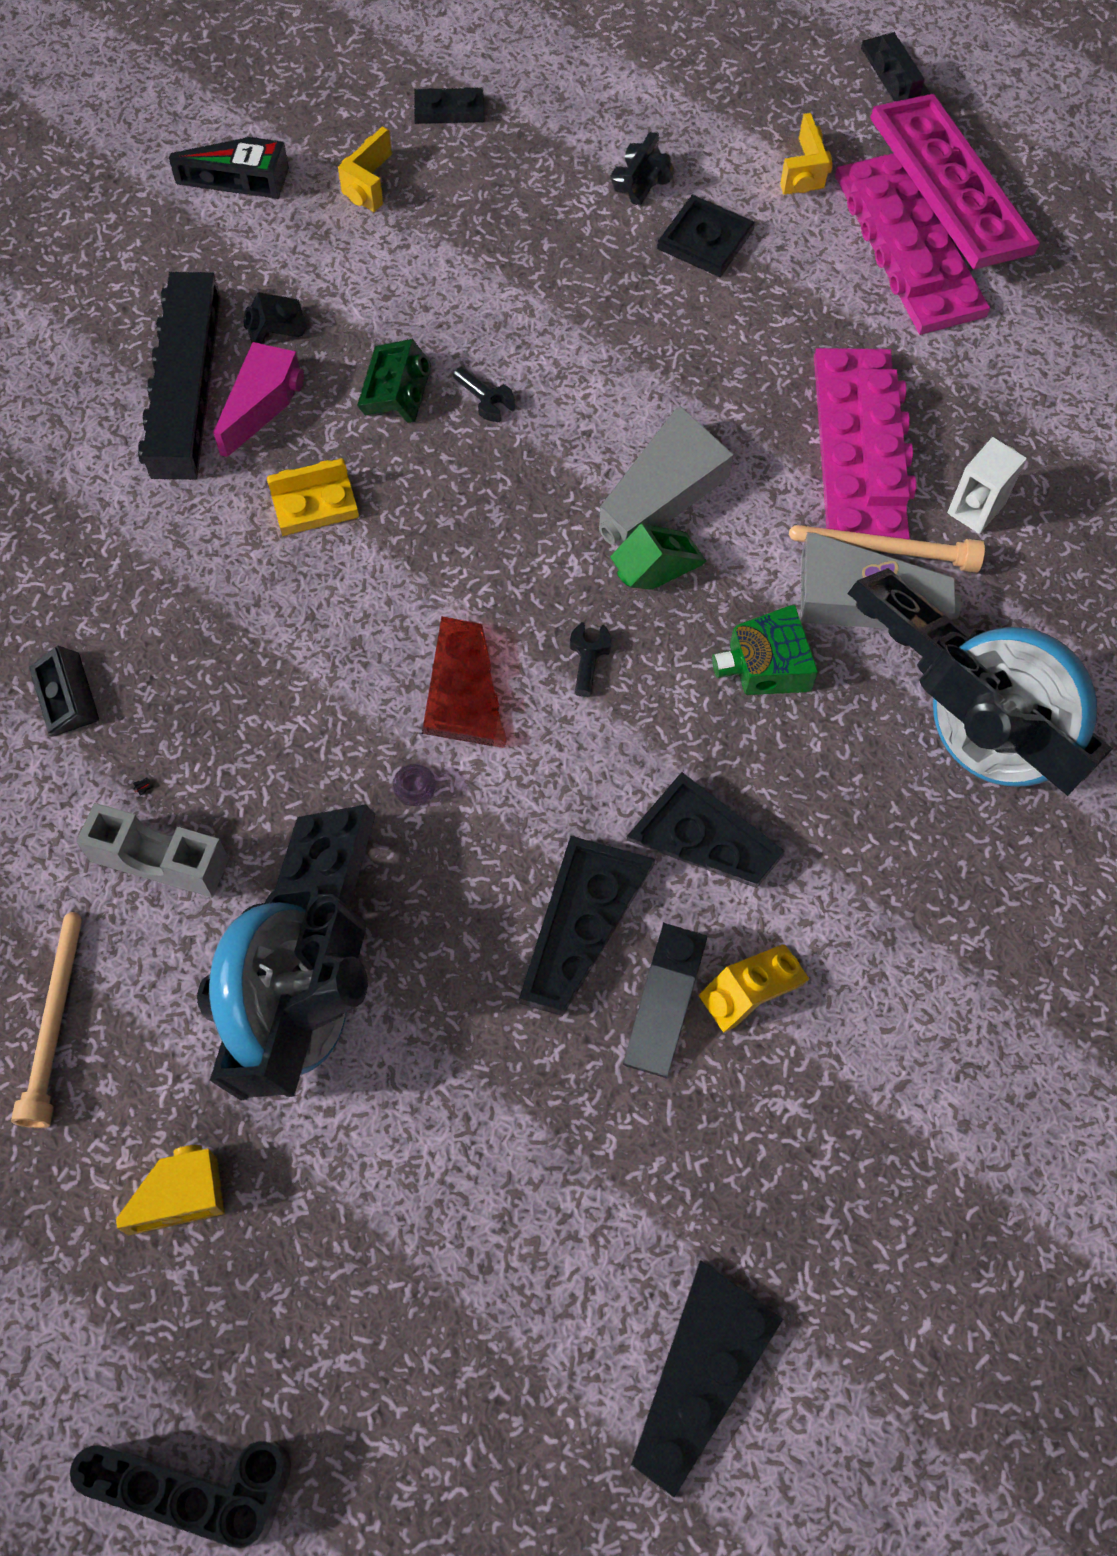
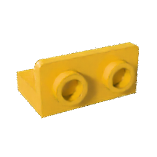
(312, 496)

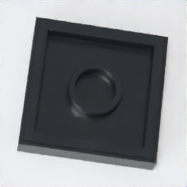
(706, 235)

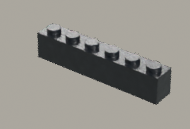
(180, 376)

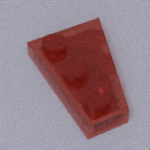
(461, 687)

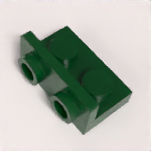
(395, 380)

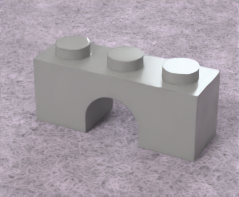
(125, 844)

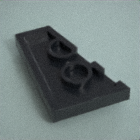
(706, 833)

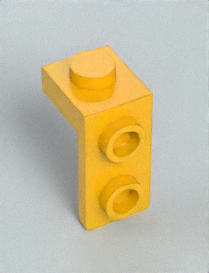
(357, 169)
(811, 170)
(750, 983)

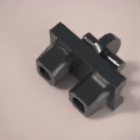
(644, 169)

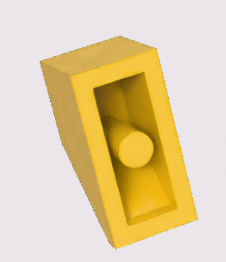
(175, 1192)

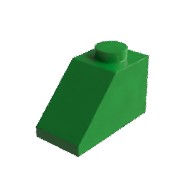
(655, 556)

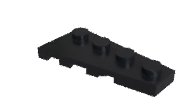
(583, 912)
(706, 1366)

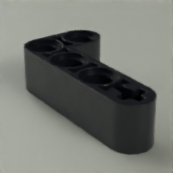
(176, 1485)

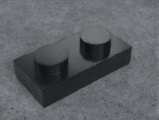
(448, 105)

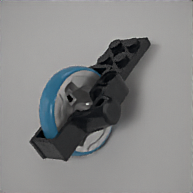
(1003, 699)
(267, 1015)

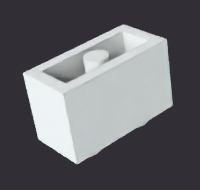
(986, 485)

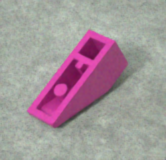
(258, 395)

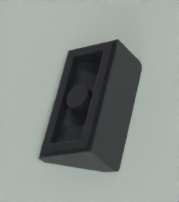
(63, 691)

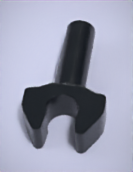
(487, 396)
(588, 654)

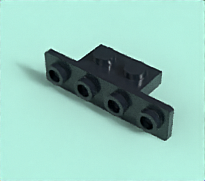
(894, 67)

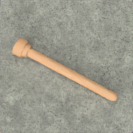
(966, 555)
(34, 1106)

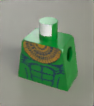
(769, 655)

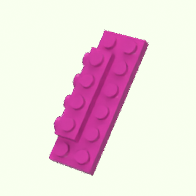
(954, 181)
(911, 245)
(863, 442)

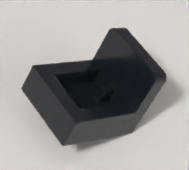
(274, 315)

